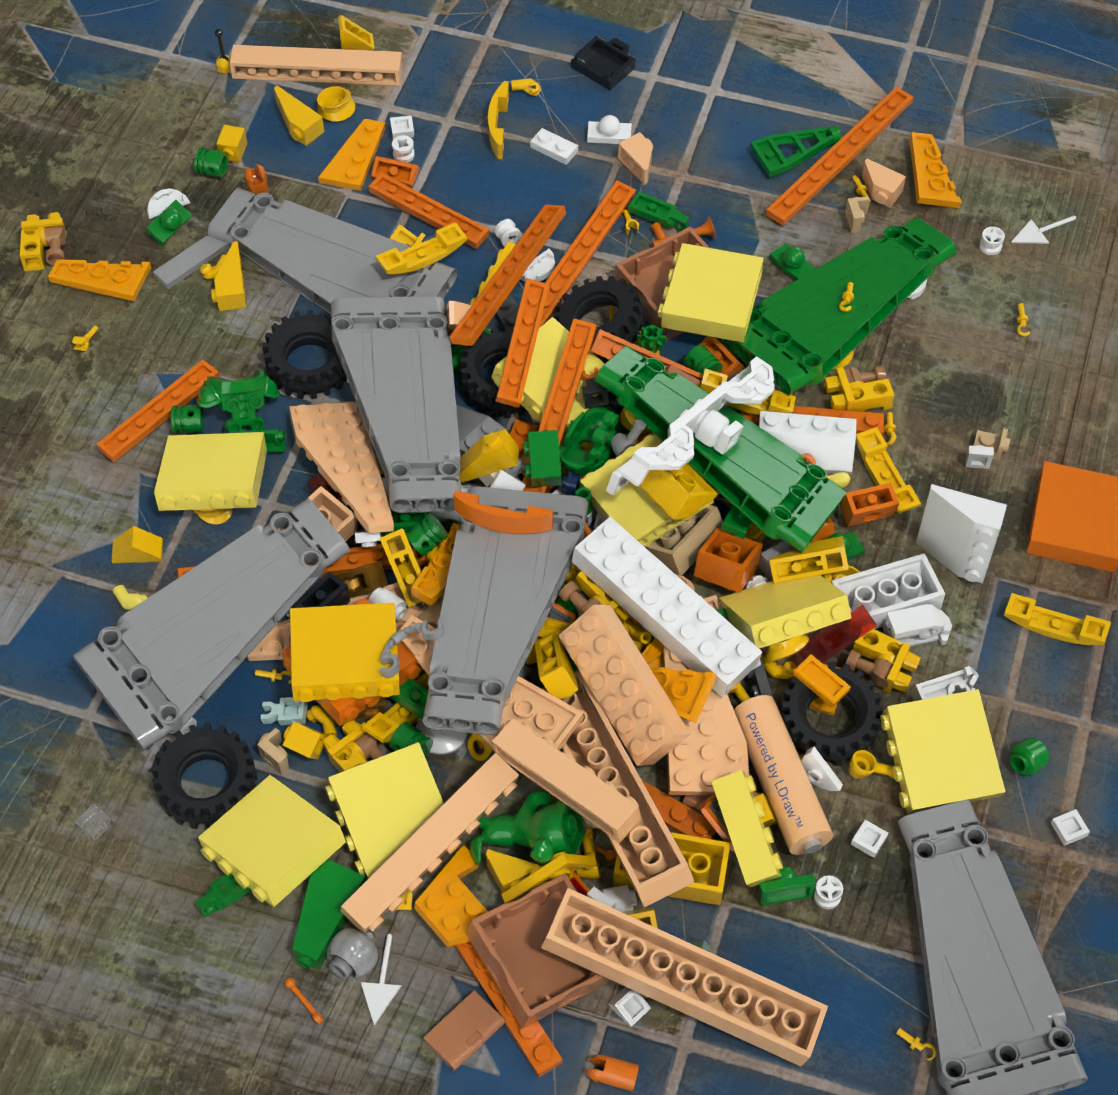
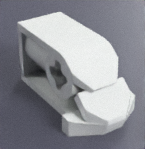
(918, 625)
(945, 685)

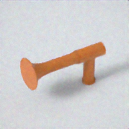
(705, 229)

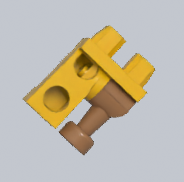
(40, 234)
(860, 390)
(594, 592)
(888, 658)
(353, 748)

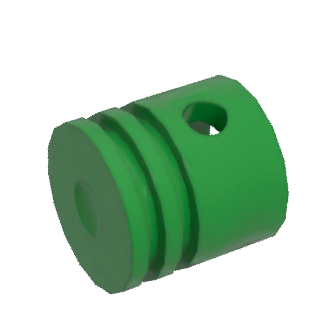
(211, 162)
(702, 360)
(187, 419)
(426, 534)
(408, 735)

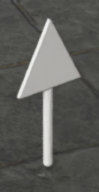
(1032, 234)
(380, 995)

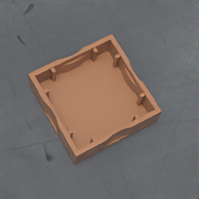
(650, 271)
(511, 950)

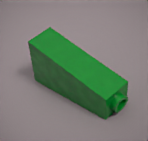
(321, 915)

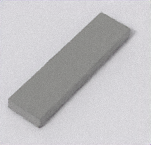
(190, 260)

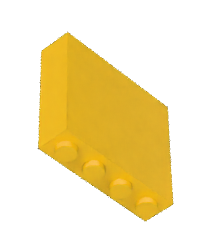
(340, 651)

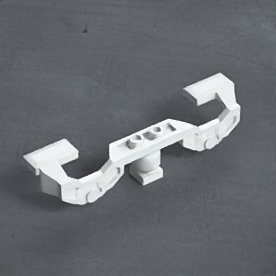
(710, 427)

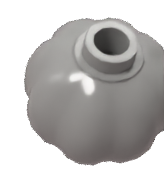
(352, 951)

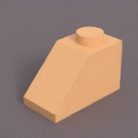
(637, 156)
(882, 183)
(454, 313)

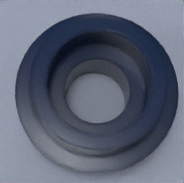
(570, 483)

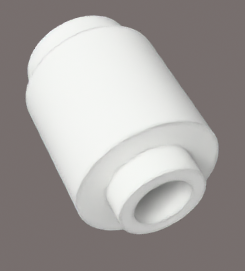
(386, 596)
(624, 898)

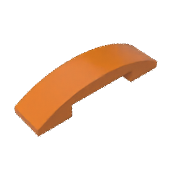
(502, 520)

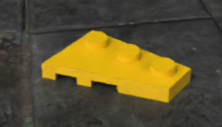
(559, 864)

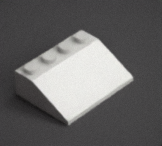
(960, 531)

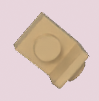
(855, 212)
(998, 442)
(273, 753)

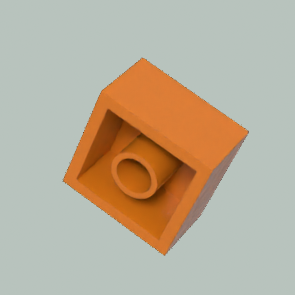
(728, 560)

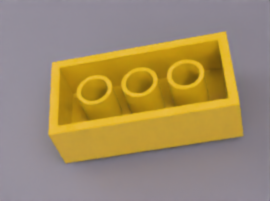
(707, 864)

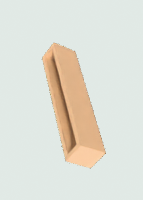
(567, 780)

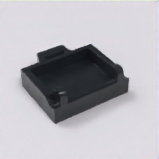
(604, 61)

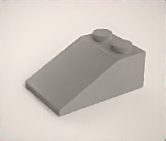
(473, 427)

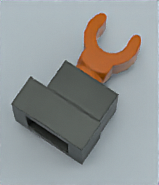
(593, 393)

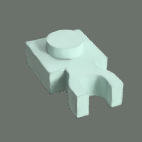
(285, 712)

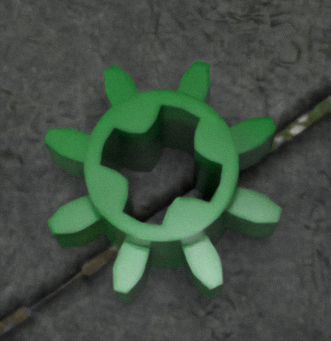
(651, 338)

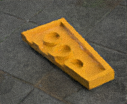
(354, 159)
(930, 174)
(113, 280)
(432, 580)
(686, 690)

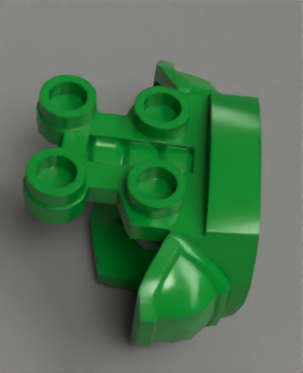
(239, 398)
(595, 427)

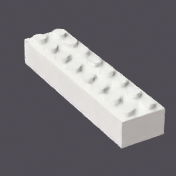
(665, 605)

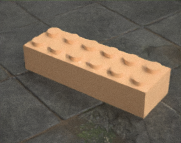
(624, 685)

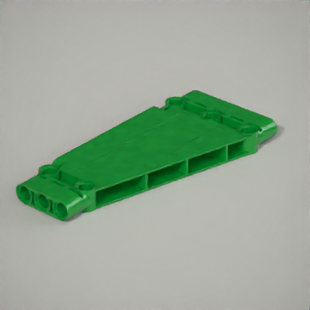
(804, 329)
(756, 475)

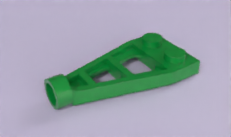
(773, 160)

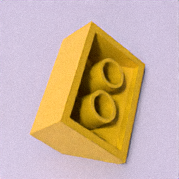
(678, 491)

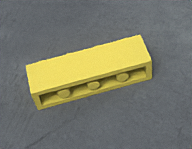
(746, 828)

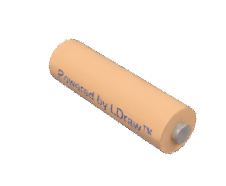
(783, 776)

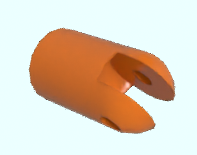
(256, 180)
(615, 1073)

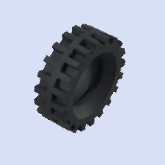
(601, 293)
(288, 337)
(485, 350)
(195, 747)
(837, 748)

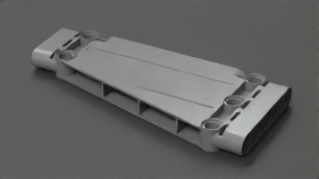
(318, 252)
(405, 391)
(496, 607)
(207, 622)
(983, 966)

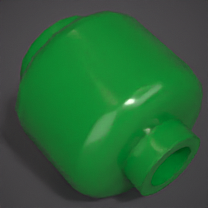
(1029, 756)

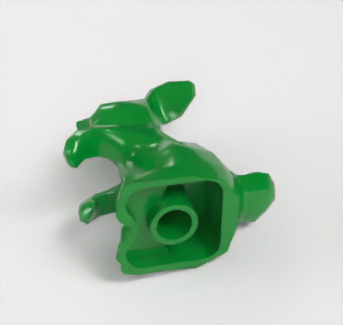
(546, 831)

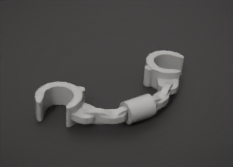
(400, 635)

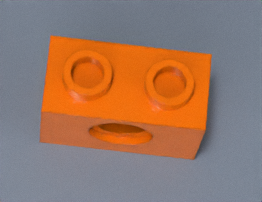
(869, 504)

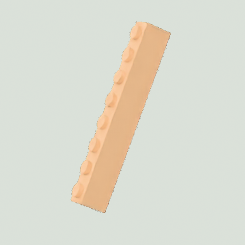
(316, 65)
(429, 844)

